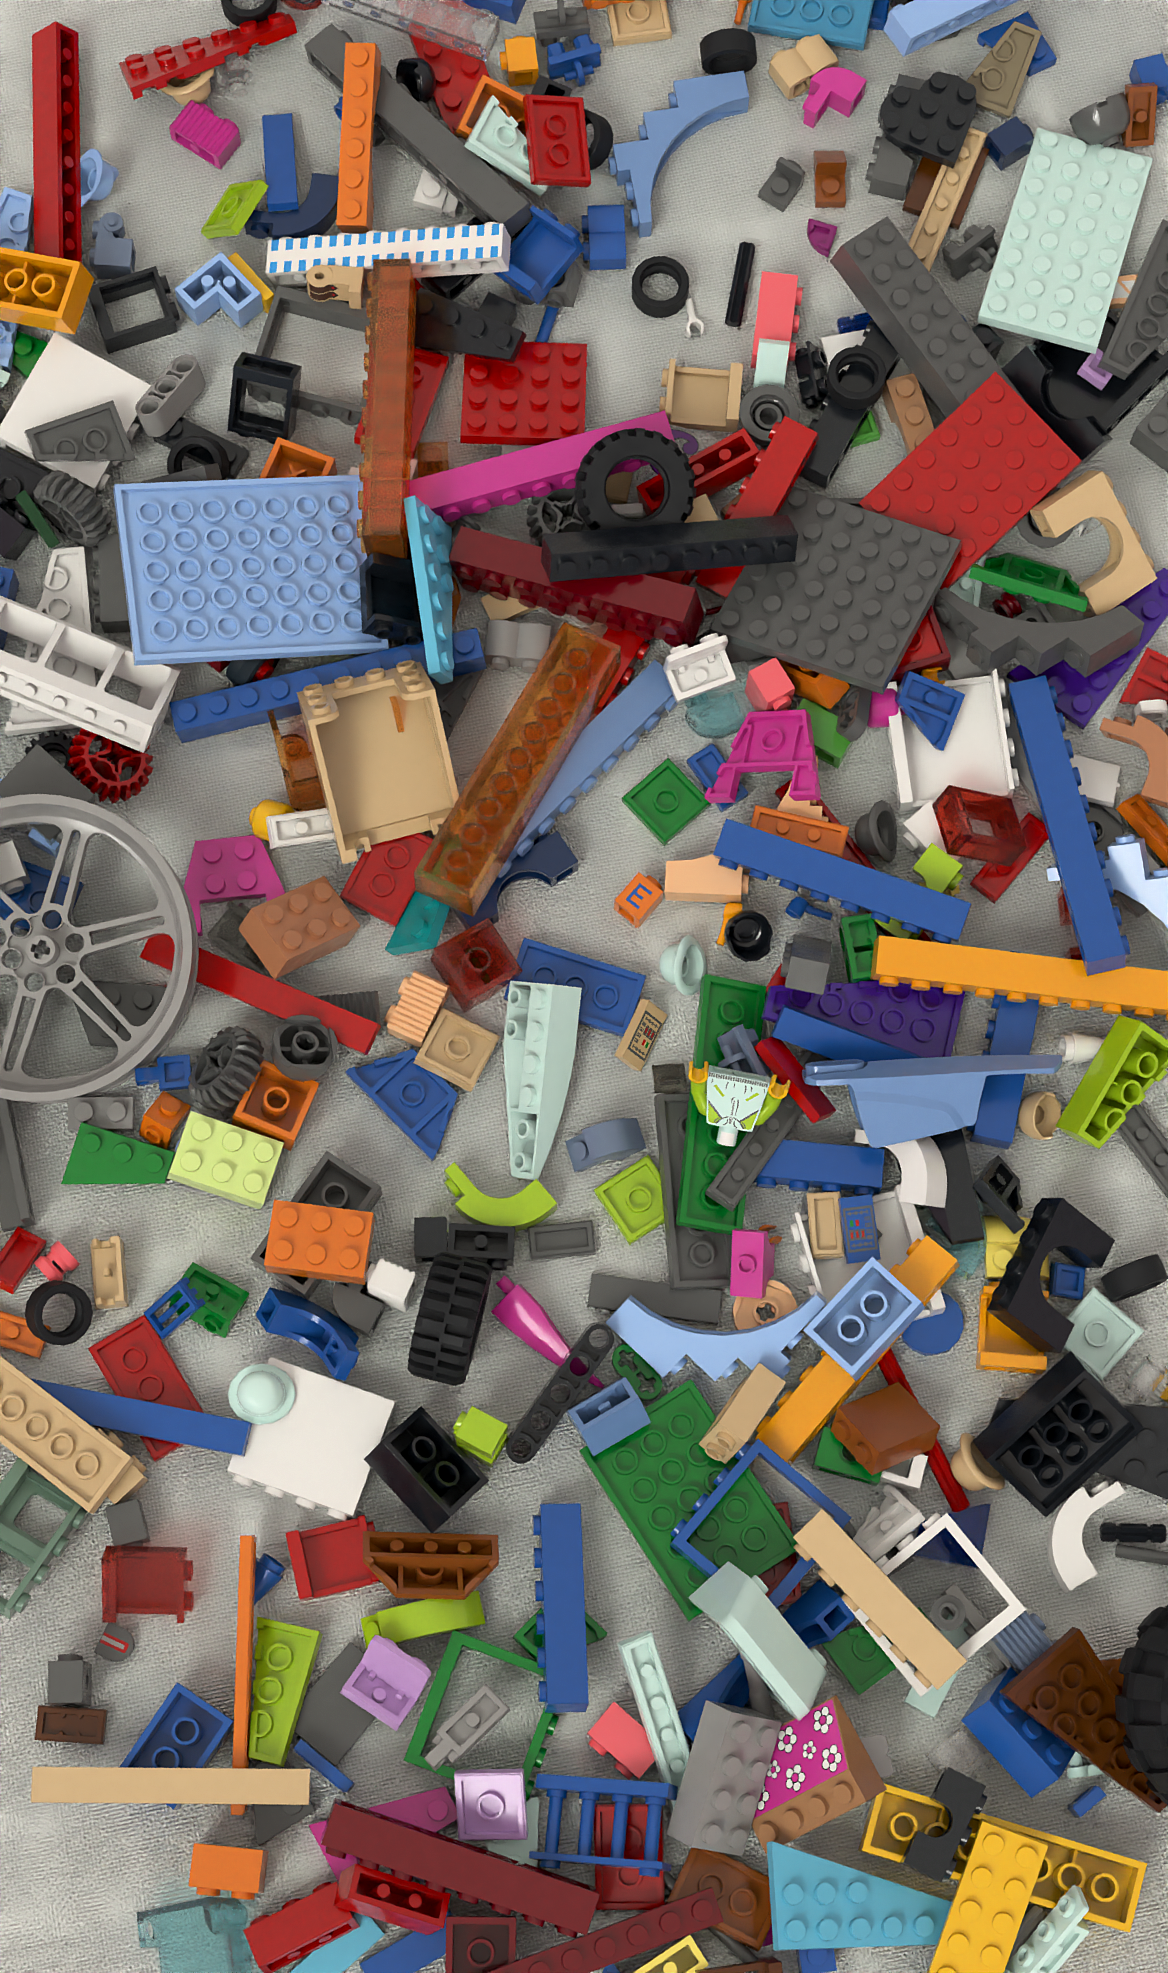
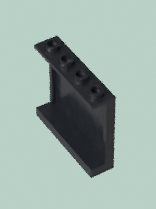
(1079, 398)

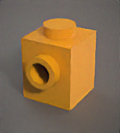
(520, 61)

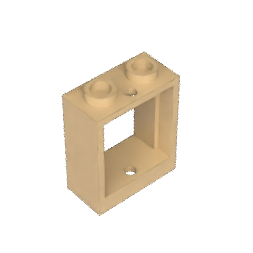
(741, 1414)

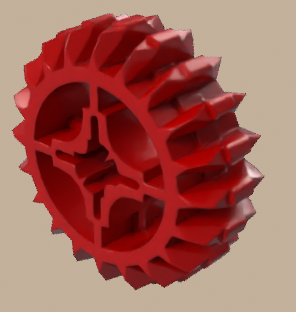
(108, 783)

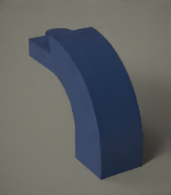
(312, 218)

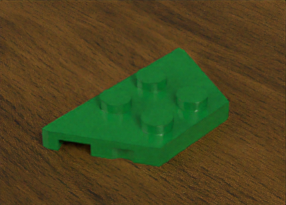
(1031, 578)

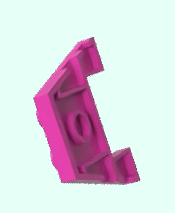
(771, 744)
(228, 872)

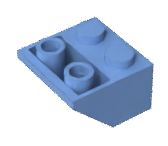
(608, 1415)

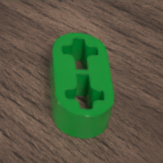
(642, 1368)

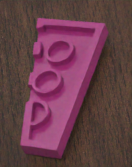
(427, 1810)

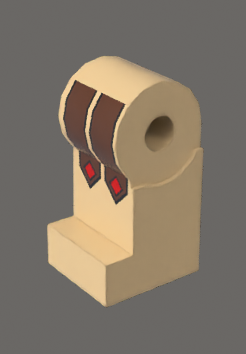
(336, 283)

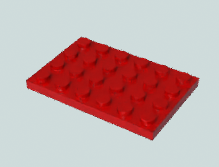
(976, 473)

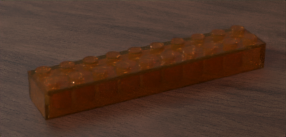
(388, 408)
(517, 769)

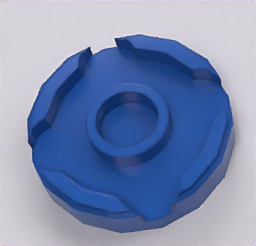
(936, 1333)

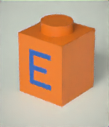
(639, 899)

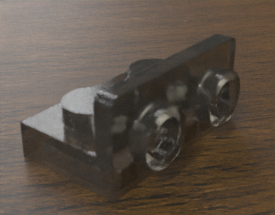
(227, 936)

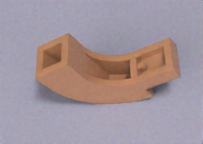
(1154, 742)

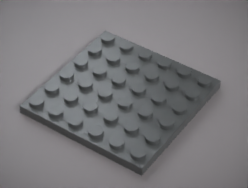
(847, 596)

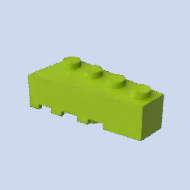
(1115, 1081)

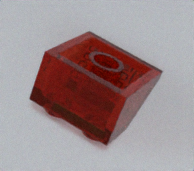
(475, 964)

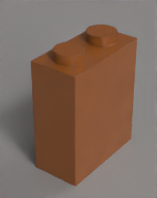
(885, 1428)

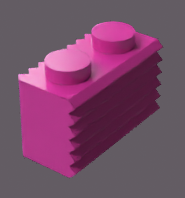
(205, 133)

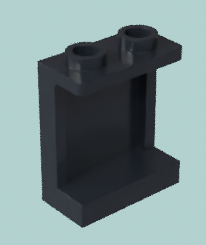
(389, 599)

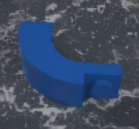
(312, 1326)

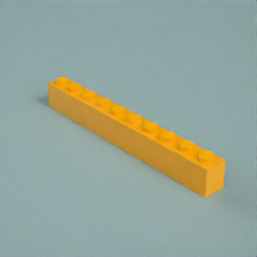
(1018, 977)

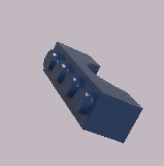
(546, 861)

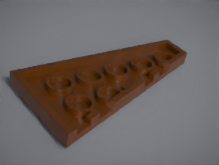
(1076, 1702)

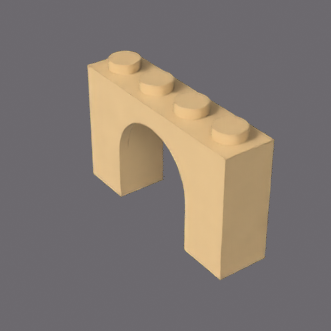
(1127, 565)

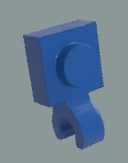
(171, 1073)

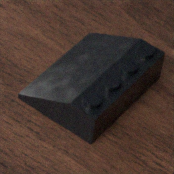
(1057, 1434)

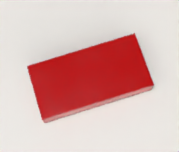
(18, 1258)

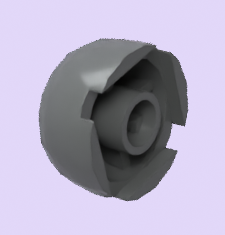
(1102, 121)
(303, 1048)

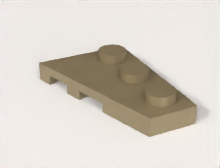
(1004, 70)

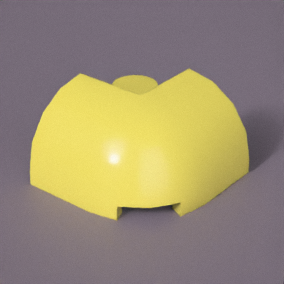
(1002, 1246)

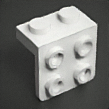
(698, 668)

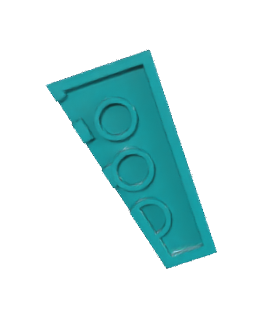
(418, 926)

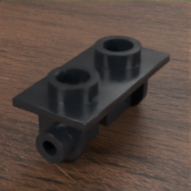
(811, 363)

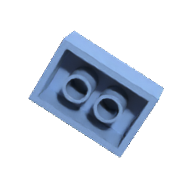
(864, 1318)

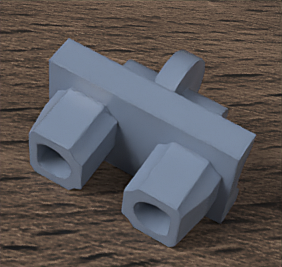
(739, 1051)

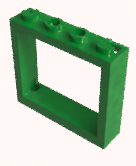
(457, 1640)

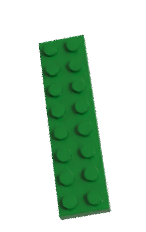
(721, 1007)

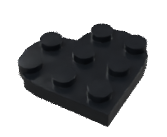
(930, 119)

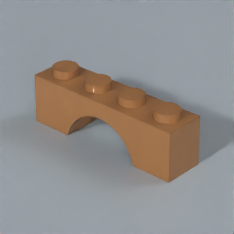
(908, 410)

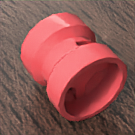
(62, 1258)

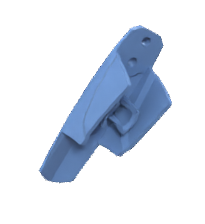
(919, 1095)

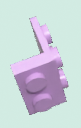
(387, 1682)

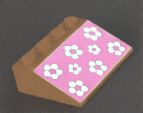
(814, 1775)

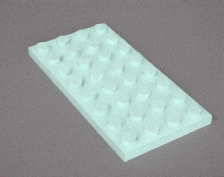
(1065, 241)

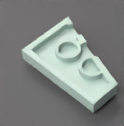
(502, 144)

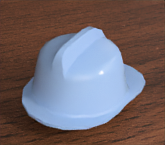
(96, 176)

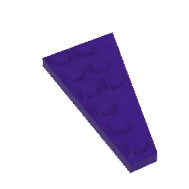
(1081, 696)
(896, 1015)

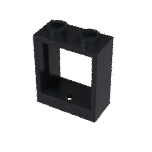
(128, 286)
(270, 373)

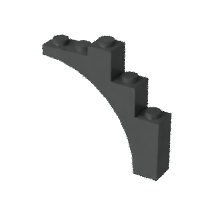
(1038, 645)

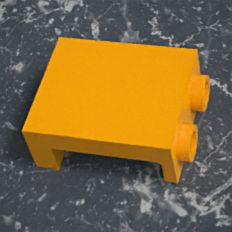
(1000, 1346)

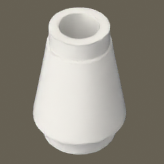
(1078, 1047)

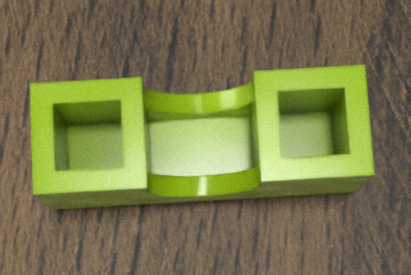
(939, 874)
(480, 1435)

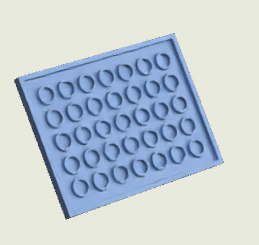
(242, 569)

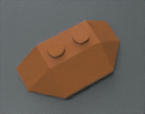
(430, 1562)

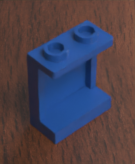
(541, 255)

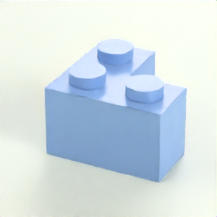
(219, 286)

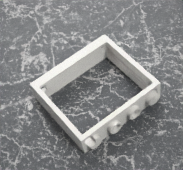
(907, 1548)

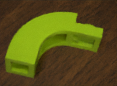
(520, 1211)
(424, 1619)

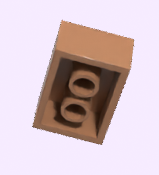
(299, 927)

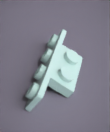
(1054, 1937)

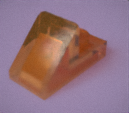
(432, 458)

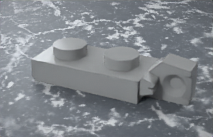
(466, 1727)

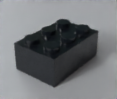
(426, 1469)

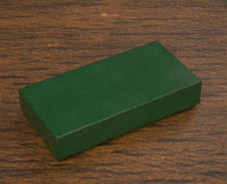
(37, 519)

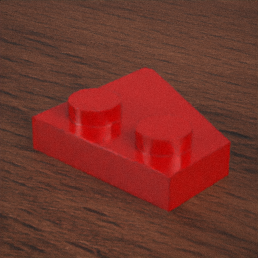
(1148, 680)

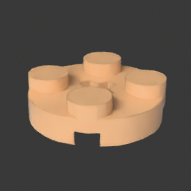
(777, 1296)

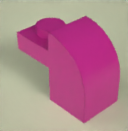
(835, 89)

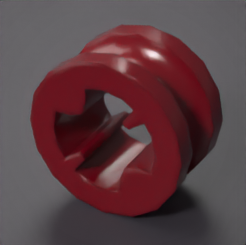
(1007, 606)

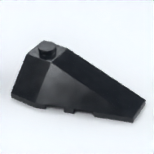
(961, 1216)

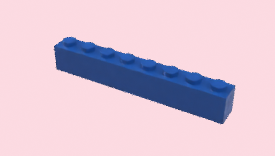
(841, 880)

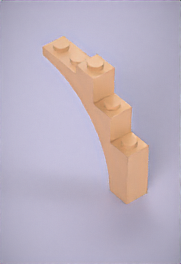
(708, 882)

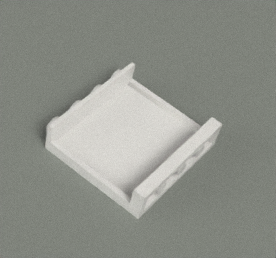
(65, 383)
(974, 754)
(899, 1228)
(317, 1445)

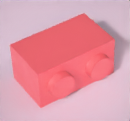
(769, 687)
(622, 1739)

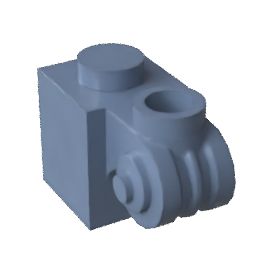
(113, 253)

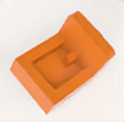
(163, 1119)

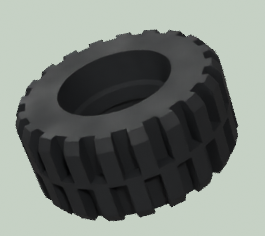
(627, 445)
(449, 1318)

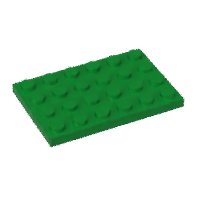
(659, 1478)

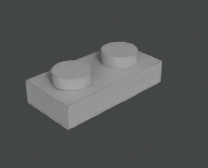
(105, 1112)

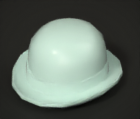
(684, 965)
(261, 1394)

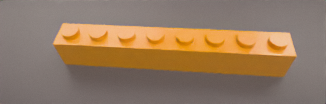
(829, 1385)

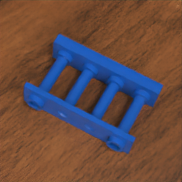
(589, 1792)

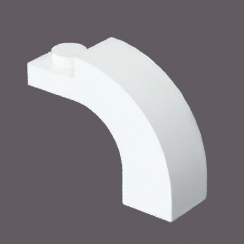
(921, 1168)
(1064, 1539)

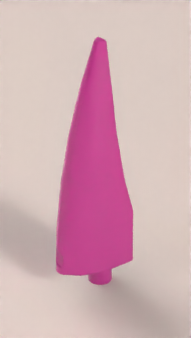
(533, 1326)

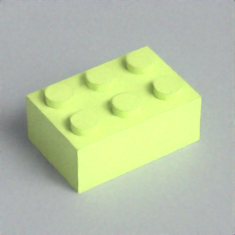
(225, 1160)

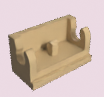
(109, 1273)

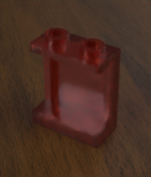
(146, 1581)

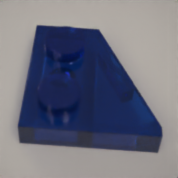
(945, 1547)

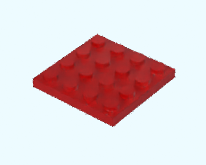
(525, 400)

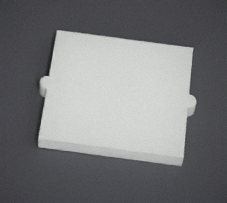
(1097, 779)

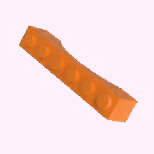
(360, 94)

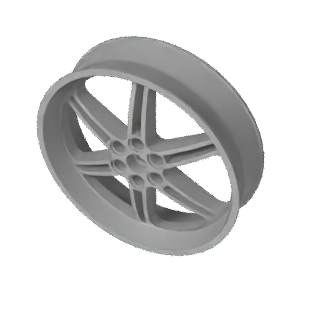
(173, 905)

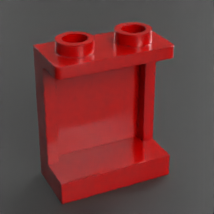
(330, 1559)

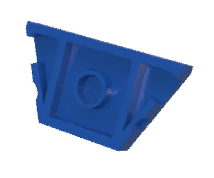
(410, 1097)

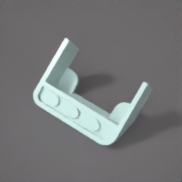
(763, 1637)

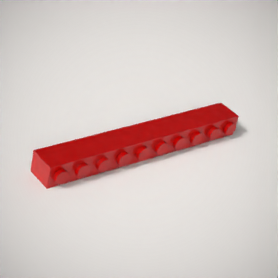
(56, 143)

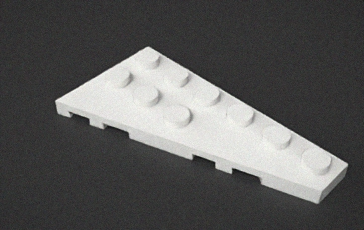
(68, 600)

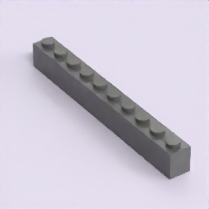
(428, 140)

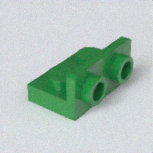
(221, 1299)

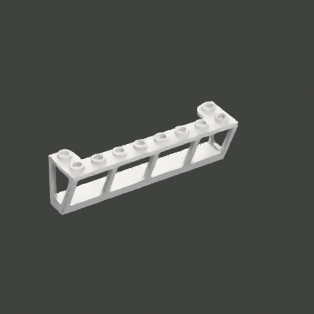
(73, 700)

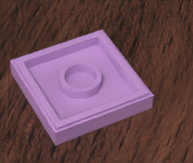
(491, 1804)

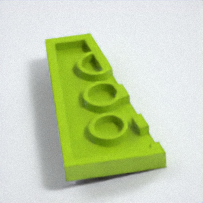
(283, 1671)

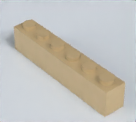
(880, 1599)

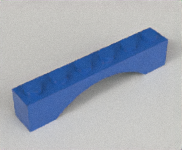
(814, 1617)

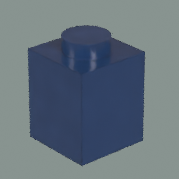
(1009, 142)

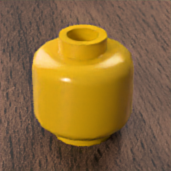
(266, 808)

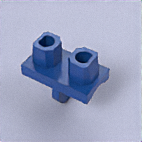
(574, 63)

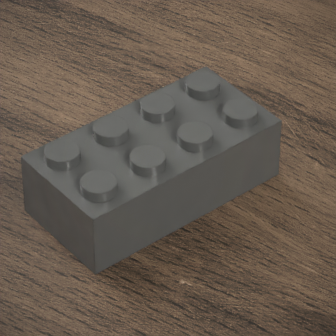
(329, 1185)

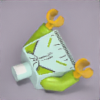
(734, 1099)

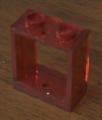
(953, 813)

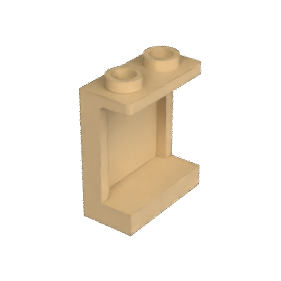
(702, 397)

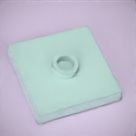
(1100, 1333)

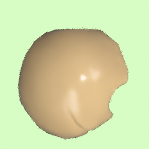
(1039, 1115)

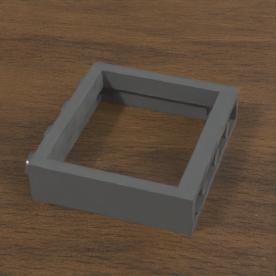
(331, 312)

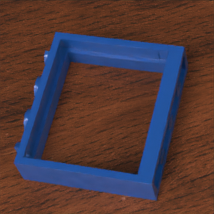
(724, 1482)

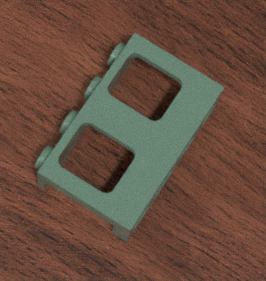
(15, 1492)

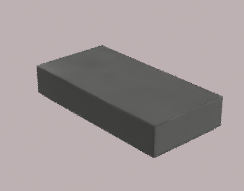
(561, 1240)

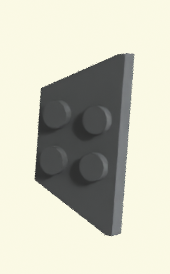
(132, 1000)

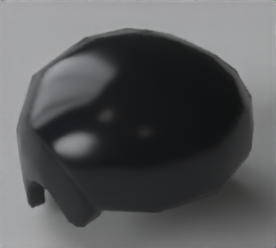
(417, 77)
(748, 935)

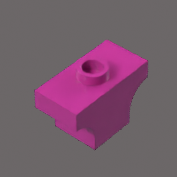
(751, 1263)

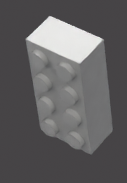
(723, 1778)

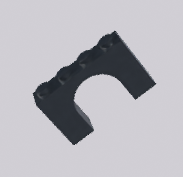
(1019, 1297)

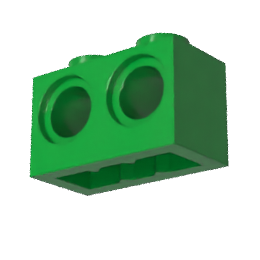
(857, 944)

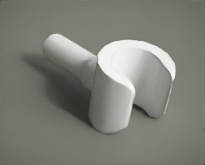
(692, 319)

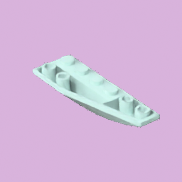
(538, 1068)

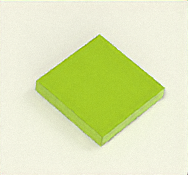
(234, 209)
(634, 1199)

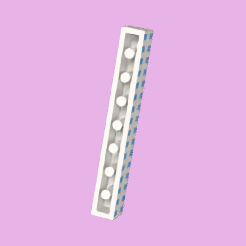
(431, 251)

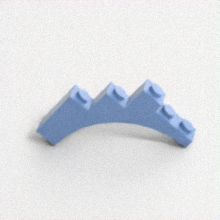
(691, 107)

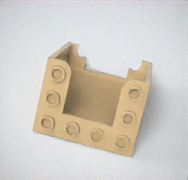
(370, 775)

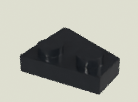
(1001, 1191)

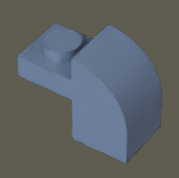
(604, 1142)

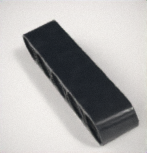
(554, 1408)

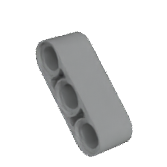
(170, 395)

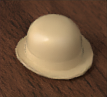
(192, 88)
(972, 1469)

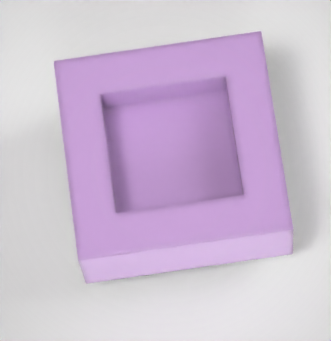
(1092, 373)

